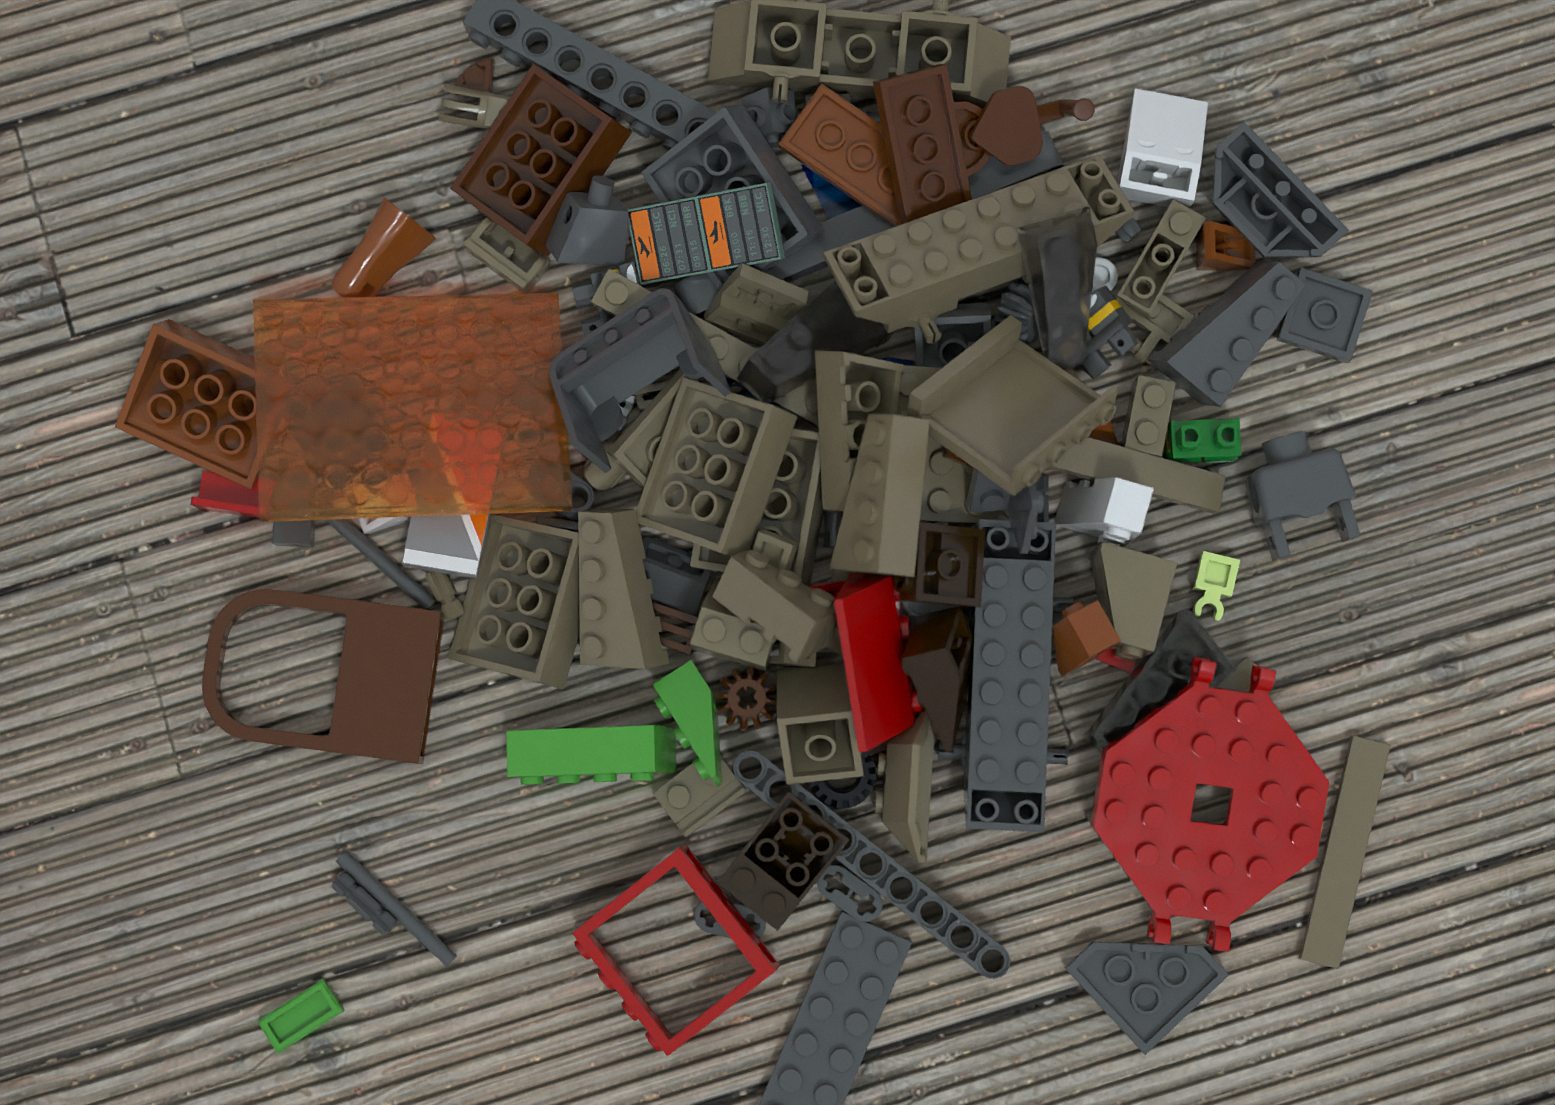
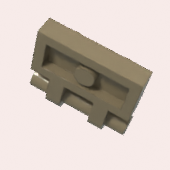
(1161, 325)

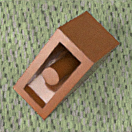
(1082, 636)

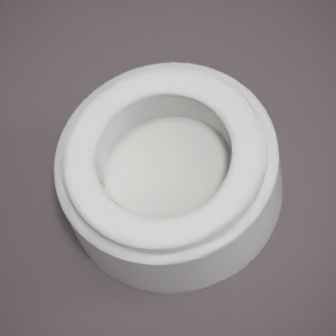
(1104, 274)

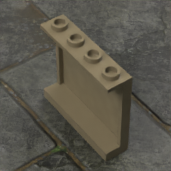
(1009, 408)

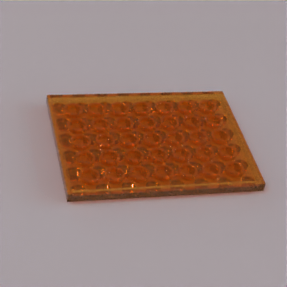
(408, 406)

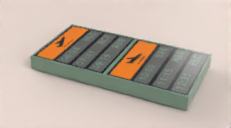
(705, 233)

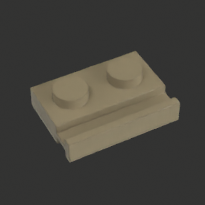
(695, 801)

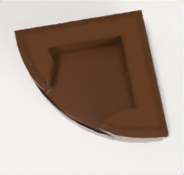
(478, 76)

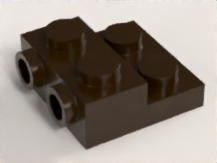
(946, 567)

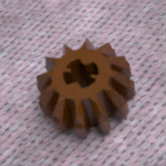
(734, 700)

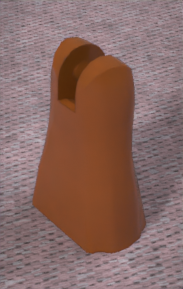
(385, 248)

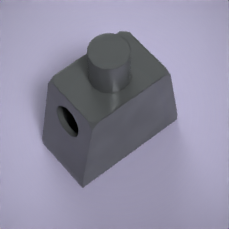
(590, 227)

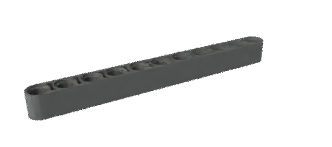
(699, 291)

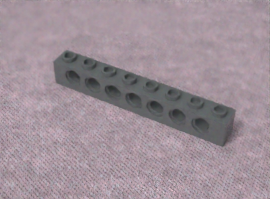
(488, 15)

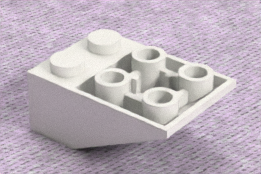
(1162, 148)

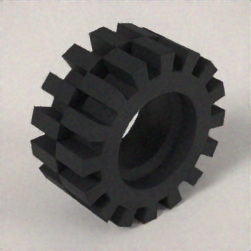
(848, 797)

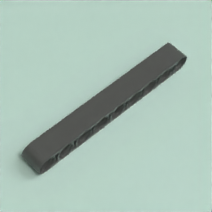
(889, 870)

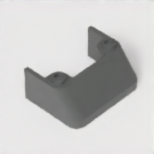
(623, 359)

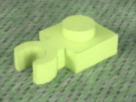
(1215, 578)

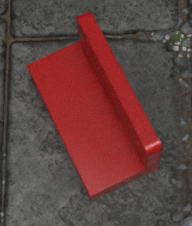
(226, 496)

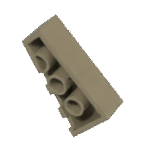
(614, 593)

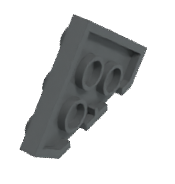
(1146, 985)

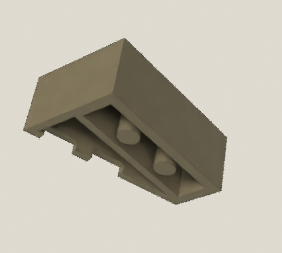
(777, 602)

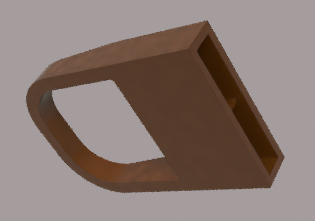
(381, 681)

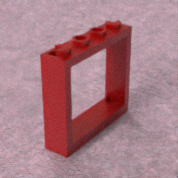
(723, 912)

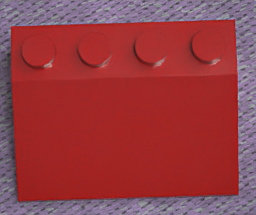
(872, 647)

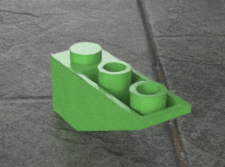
(695, 711)

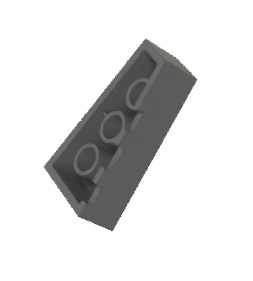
(1229, 334)

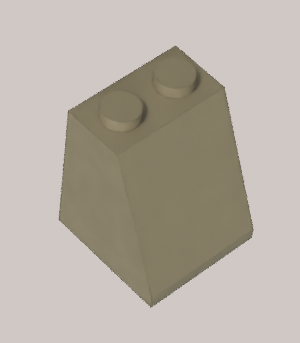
(1133, 595)
(728, 637)
(816, 725)

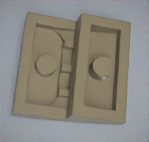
(754, 304)

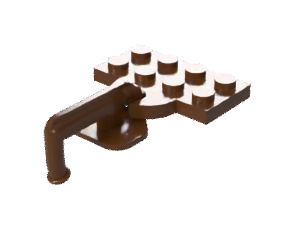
(933, 136)

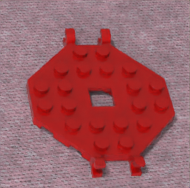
(1150, 790)

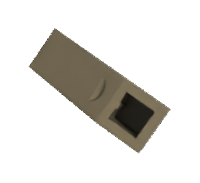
(1161, 257)

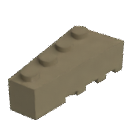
(846, 393)
(884, 498)

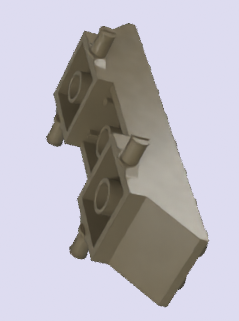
(808, 45)
(934, 261)

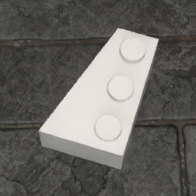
(1108, 510)

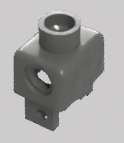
(1301, 486)

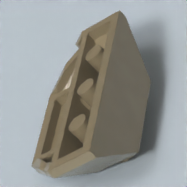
(908, 786)

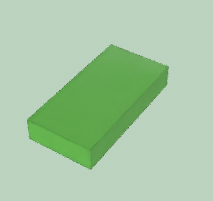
(301, 1016)

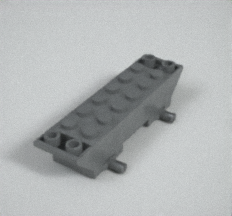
(1010, 684)

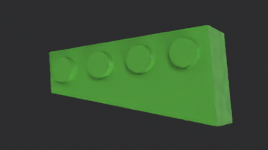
(591, 751)

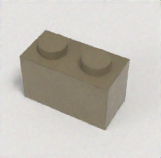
(1148, 415)

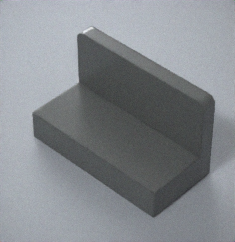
(672, 578)

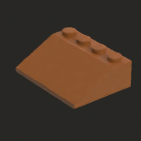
(195, 402)

